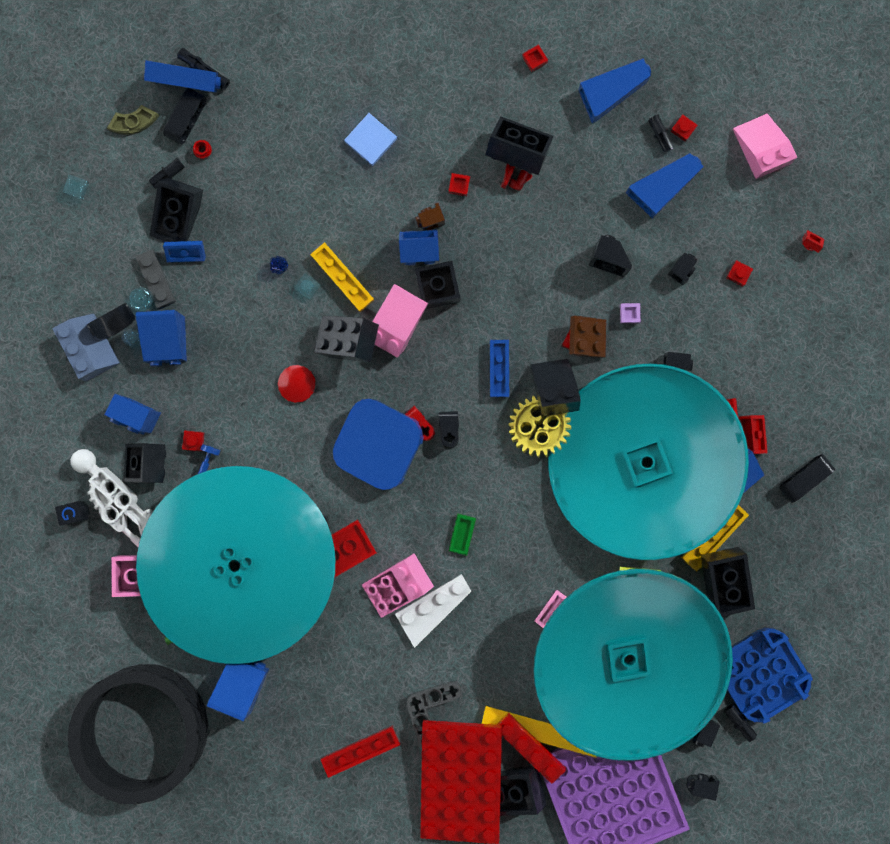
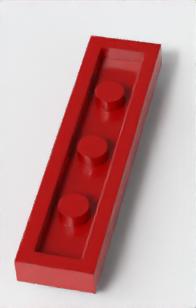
(531, 748)
(360, 751)

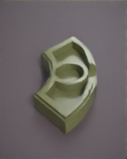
(133, 122)

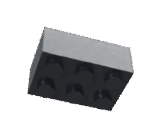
(519, 145)
(346, 338)
(728, 581)

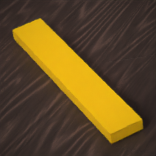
(542, 731)

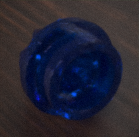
(278, 265)

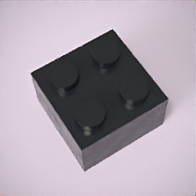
(438, 284)

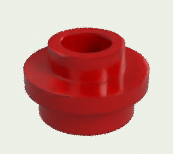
(198, 145)

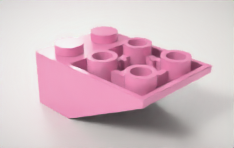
(398, 585)

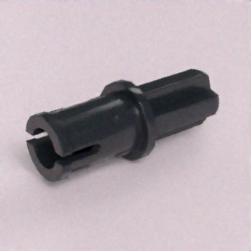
(660, 133)
(167, 172)
(740, 723)

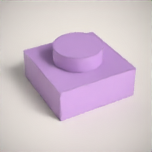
(630, 313)

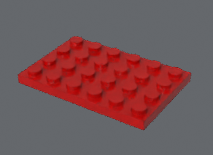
(461, 781)

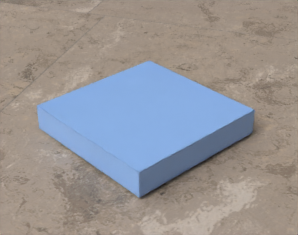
(370, 139)

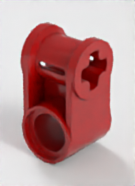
(416, 414)

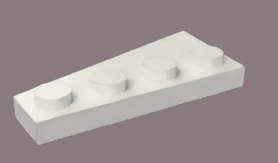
(427, 612)

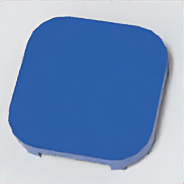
(377, 444)
(766, 675)

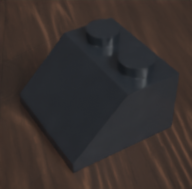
(610, 256)
(144, 462)

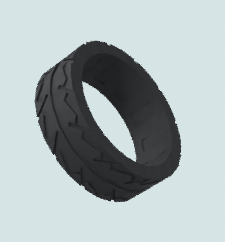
(86, 755)

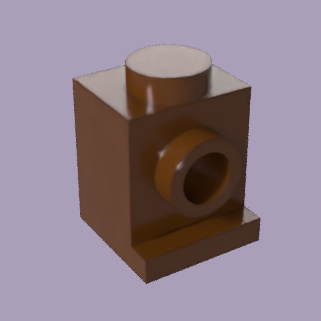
(430, 218)

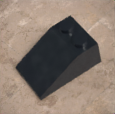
(175, 210)
(555, 387)
(521, 792)

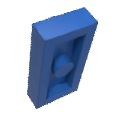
(184, 251)

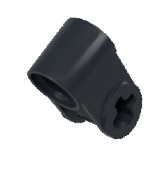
(449, 425)

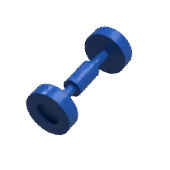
(210, 450)

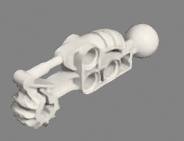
(106, 500)

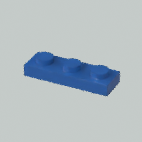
(499, 368)

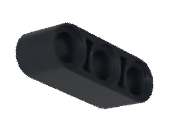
(184, 116)
(807, 478)

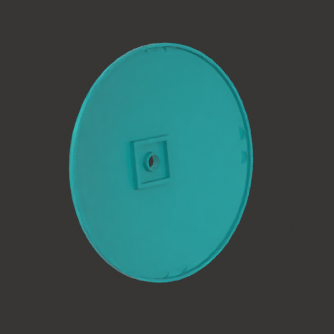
(694, 472)
(281, 553)
(656, 698)

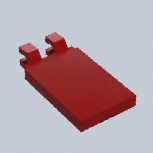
(351, 547)

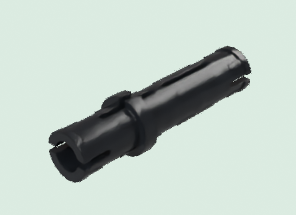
(196, 63)

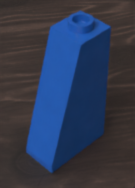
(181, 76)
(611, 88)
(663, 185)

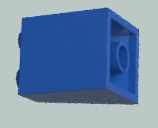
(162, 337)
(238, 689)

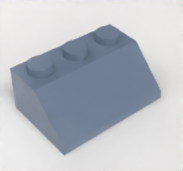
(85, 353)

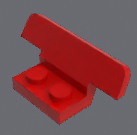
(753, 429)

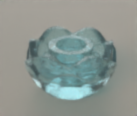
(139, 293)

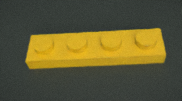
(342, 277)
(693, 557)

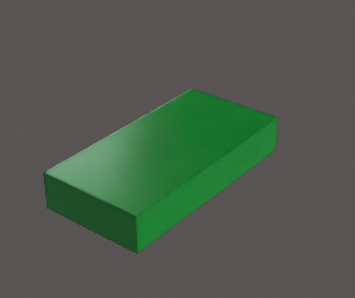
(462, 534)

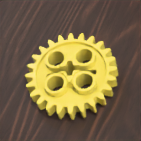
(554, 434)

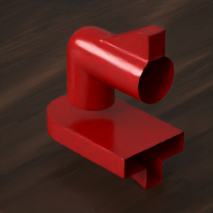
(523, 177)

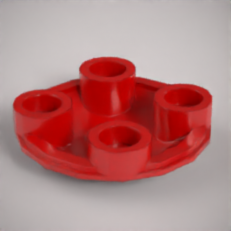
(296, 383)

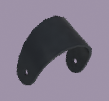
(111, 322)

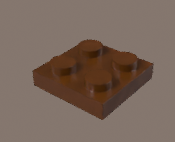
(587, 337)

